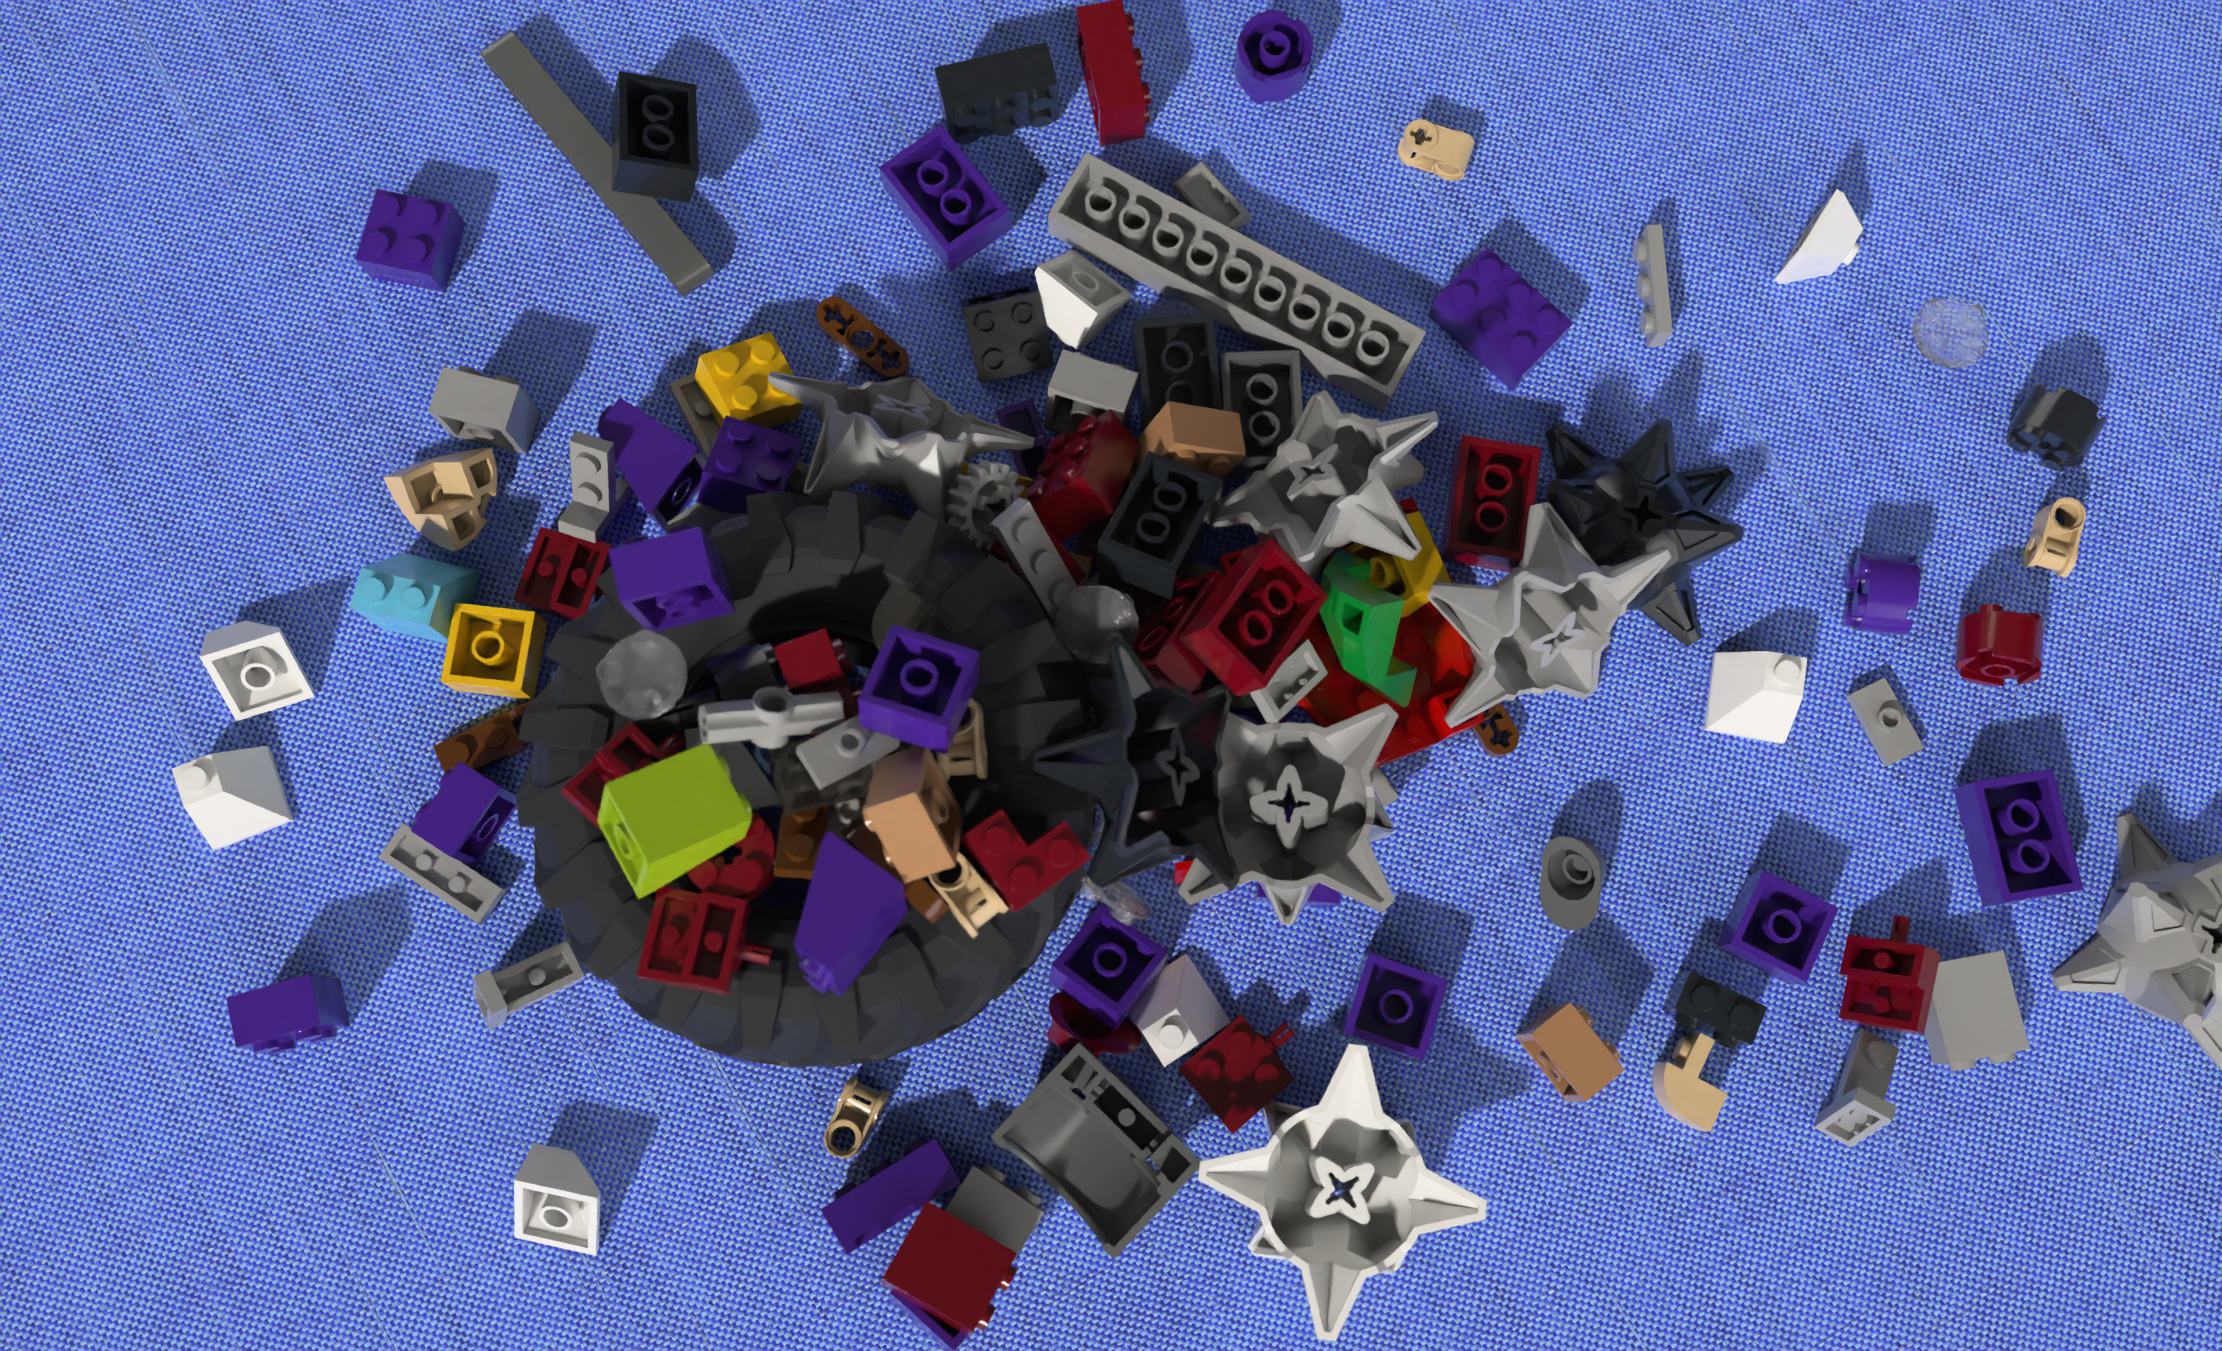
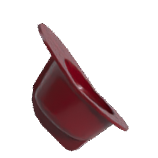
(1075, 1024)

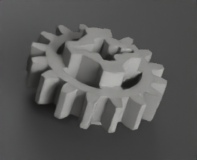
(981, 499)

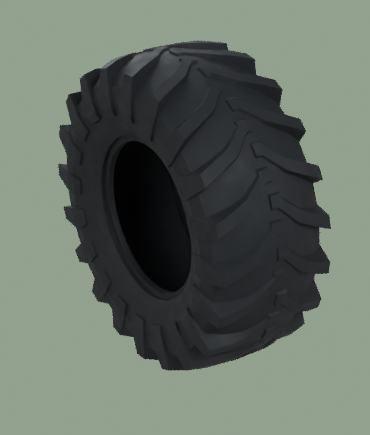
(792, 573)

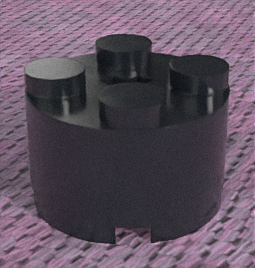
(2055, 426)
(745, 672)

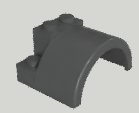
(1099, 1147)

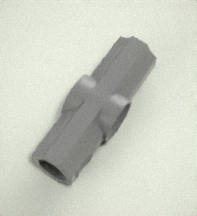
(770, 717)

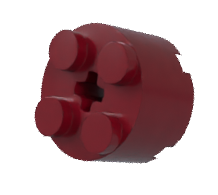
(1999, 646)
(749, 872)

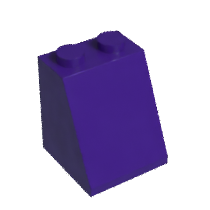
(654, 460)
(845, 915)

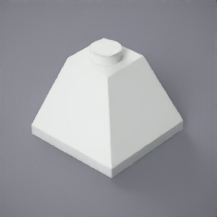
(1824, 243)
(1078, 298)
(254, 668)
(1755, 694)
(233, 794)
(1177, 1012)
(556, 1201)

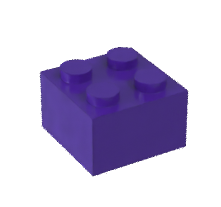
(410, 240)
(745, 463)
(919, 689)
(465, 814)
(1777, 927)
(1107, 967)
(1393, 1007)
(288, 1013)

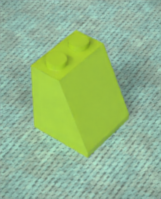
(672, 817)

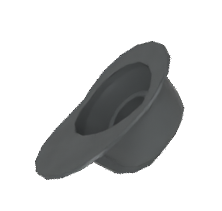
(1571, 881)

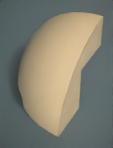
(447, 495)

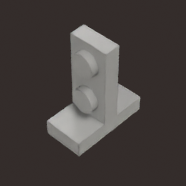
(594, 488)
(1288, 686)
(525, 983)
(1861, 1093)

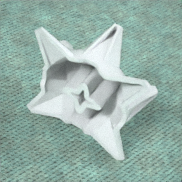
(1383, 1200)

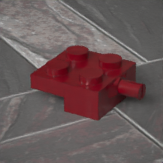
(563, 574)
(617, 758)
(698, 941)
(1888, 980)
(1239, 1071)

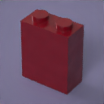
(950, 1269)

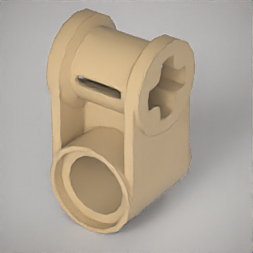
(1440, 149)
(2052, 543)
(967, 743)
(967, 895)
(855, 1115)

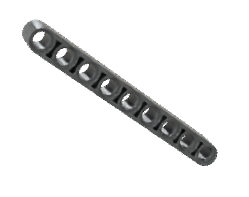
(593, 161)

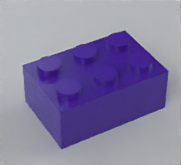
(945, 197)
(1499, 318)
(671, 579)
(2017, 838)

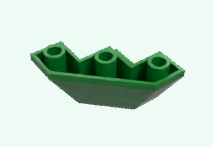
(1364, 627)

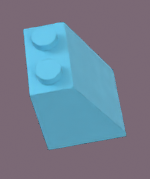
(413, 595)

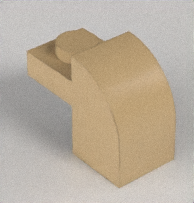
(1682, 1091)

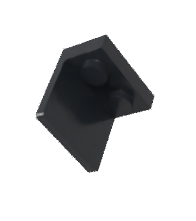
(1007, 333)

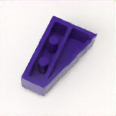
(890, 1193)

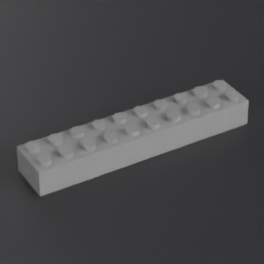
(1235, 279)

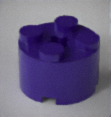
(1273, 56)
(1881, 593)

